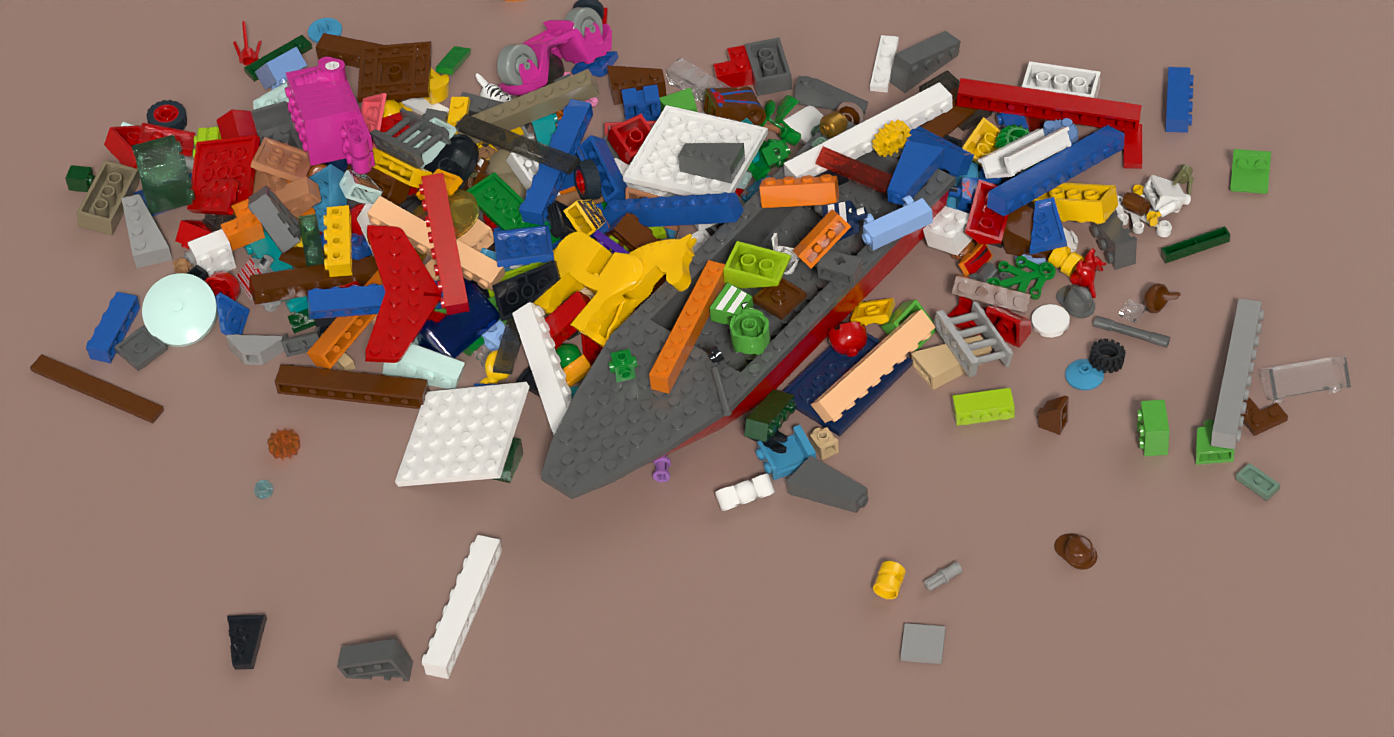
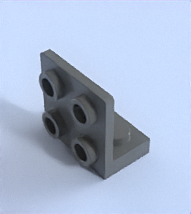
(273, 122)

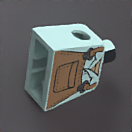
(354, 187)

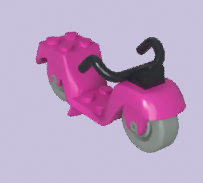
(578, 37)

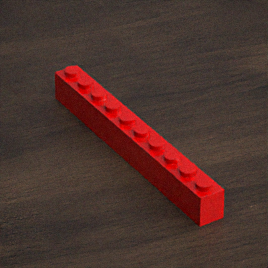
(1048, 105)

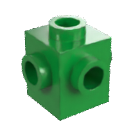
(776, 160)
(623, 365)

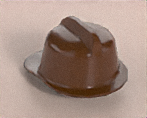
(851, 111)
(1076, 550)

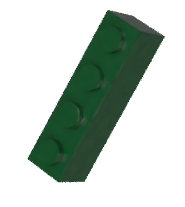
(770, 415)

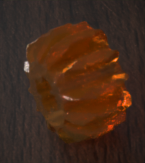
(283, 444)

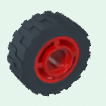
(167, 114)
(587, 180)

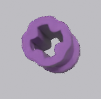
(662, 469)

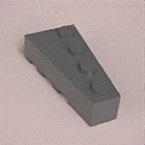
(922, 60)

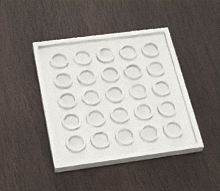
(658, 161)
(462, 434)

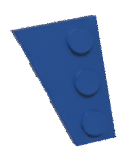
(1047, 227)

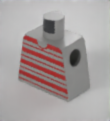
(253, 267)

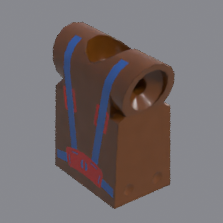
(734, 104)

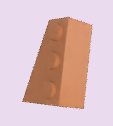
(299, 195)

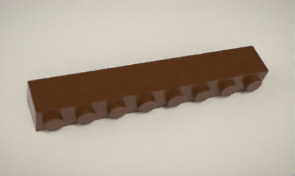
(298, 281)
(351, 386)

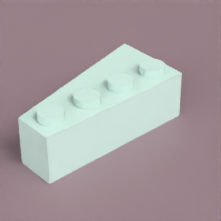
(427, 365)

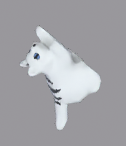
(492, 90)

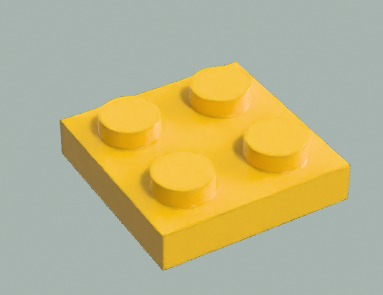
(873, 311)

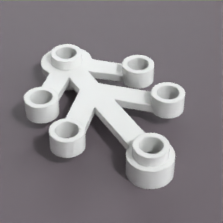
(1163, 227)

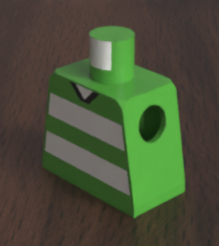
(728, 303)

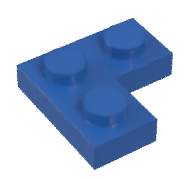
(599, 66)

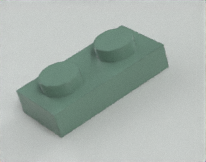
(1258, 481)

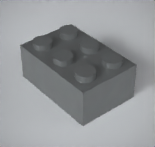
(769, 66)

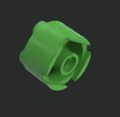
(750, 332)

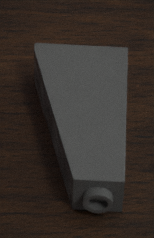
(827, 486)

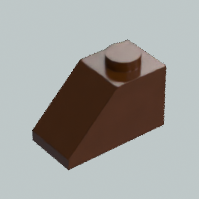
(1054, 415)

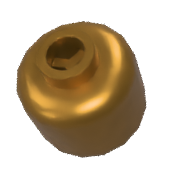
(833, 124)

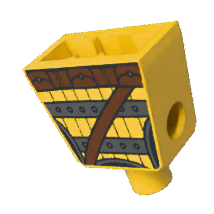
(585, 216)

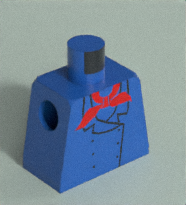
(965, 192)

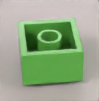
(1153, 428)

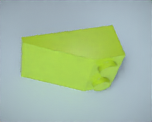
(754, 266)

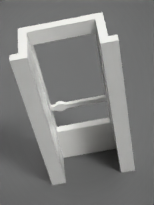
(1024, 152)

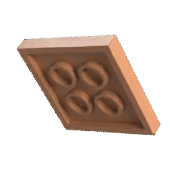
(281, 160)

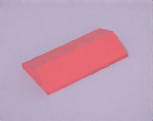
(372, 112)

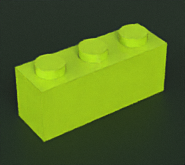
(983, 406)

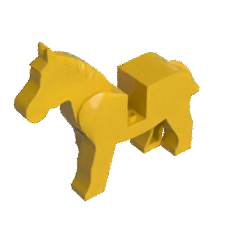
(615, 279)

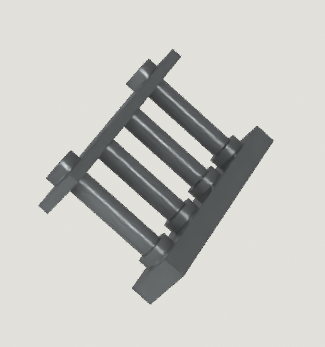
(404, 150)

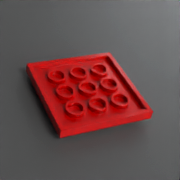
(225, 160)

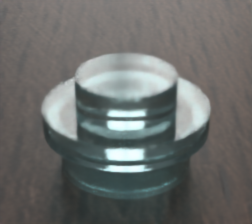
(263, 489)

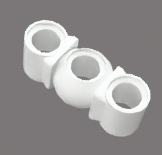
(744, 492)

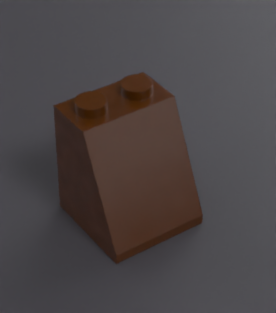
(1018, 233)

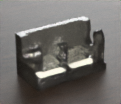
(214, 222)

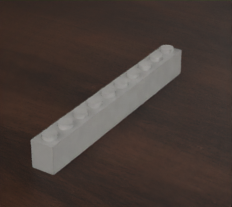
(1236, 374)

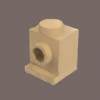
(822, 439)

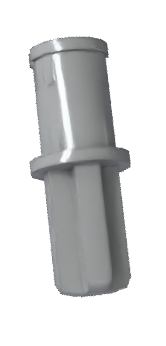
(943, 576)

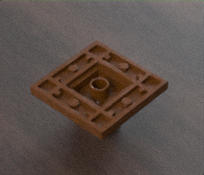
(396, 70)

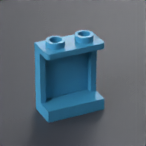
(784, 464)

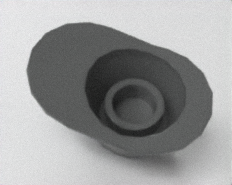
(1076, 301)

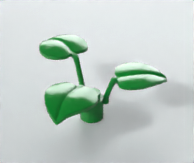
(787, 133)

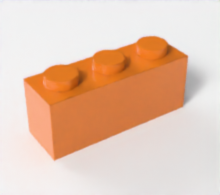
(821, 238)

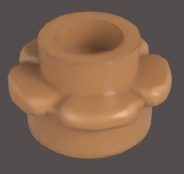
(181, 265)

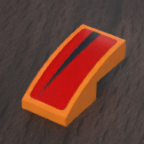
(973, 261)

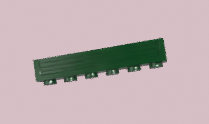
(1195, 244)

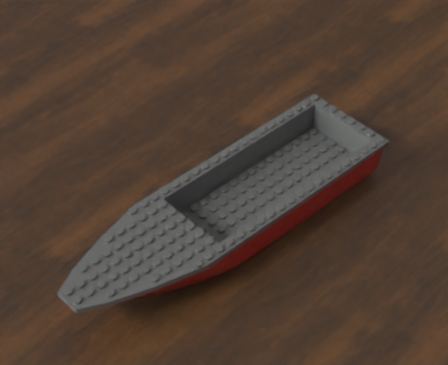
(627, 424)

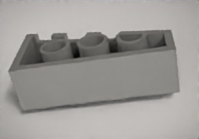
(145, 237)

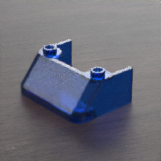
(462, 329)

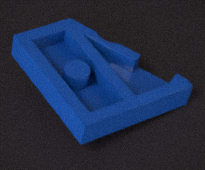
(231, 315)

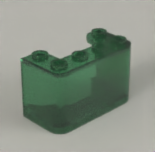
(163, 174)

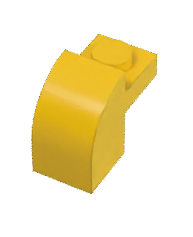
(438, 88)

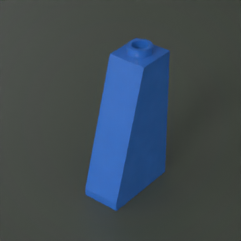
(913, 170)

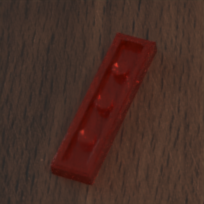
(853, 169)

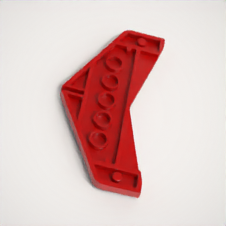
(408, 295)

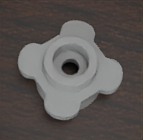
(271, 306)

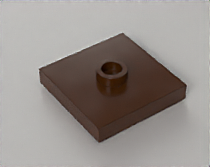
(779, 299)

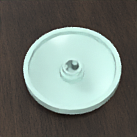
(179, 310)

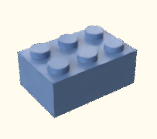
(274, 72)

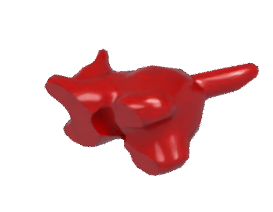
(1086, 270)

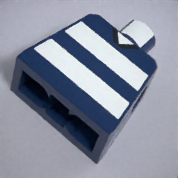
(849, 213)

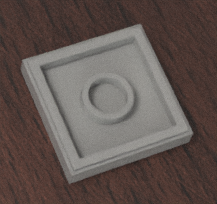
(923, 643)

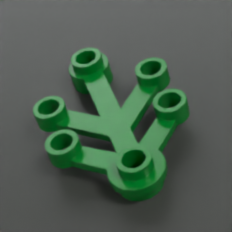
(1024, 277)

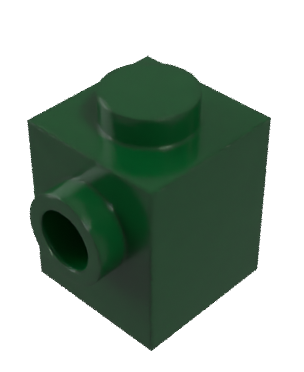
(79, 178)

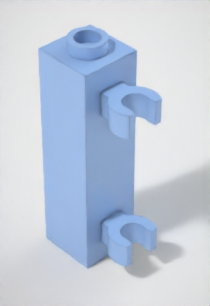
(897, 223)

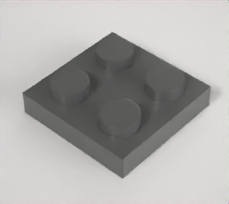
(140, 348)

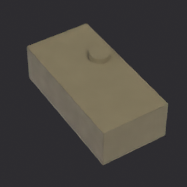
(103, 204)

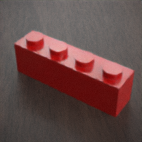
(564, 315)

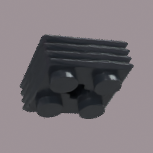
(559, 221)

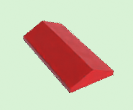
(236, 124)
(983, 223)

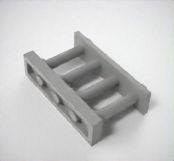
(963, 350)

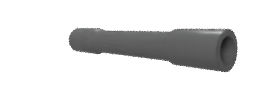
(1152, 337)

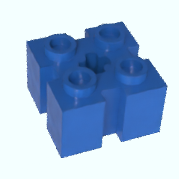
(642, 102)

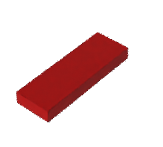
(1133, 149)

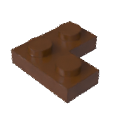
(1263, 420)

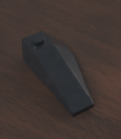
(524, 288)

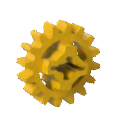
(891, 138)

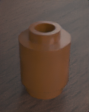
(1136, 203)

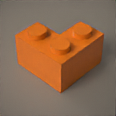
(244, 228)

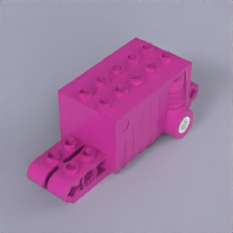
(328, 116)

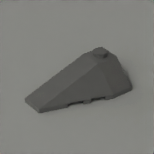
(823, 95)

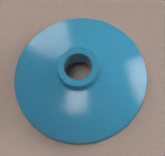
(1083, 376)

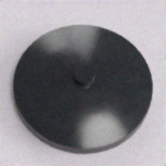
(456, 158)

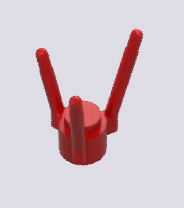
(247, 55)

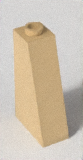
(939, 365)

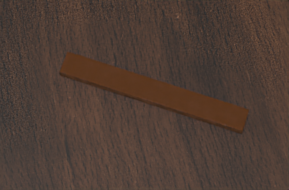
(97, 388)

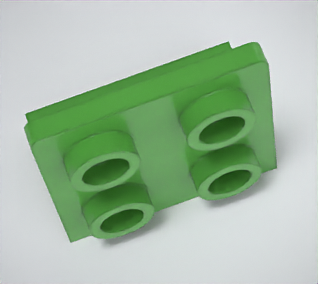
(1250, 171)

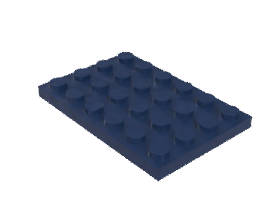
(830, 368)

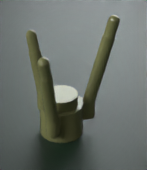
(1184, 175)

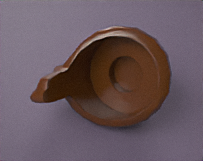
(1157, 296)

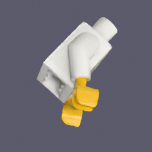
(1163, 197)

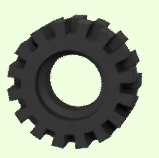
(1103, 362)

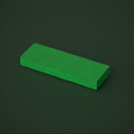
(453, 60)

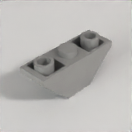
(255, 348)

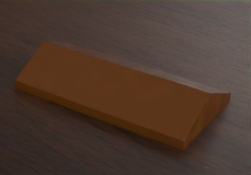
(949, 121)

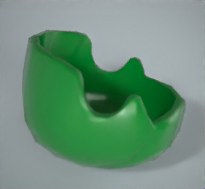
(567, 353)

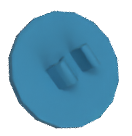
(324, 25)

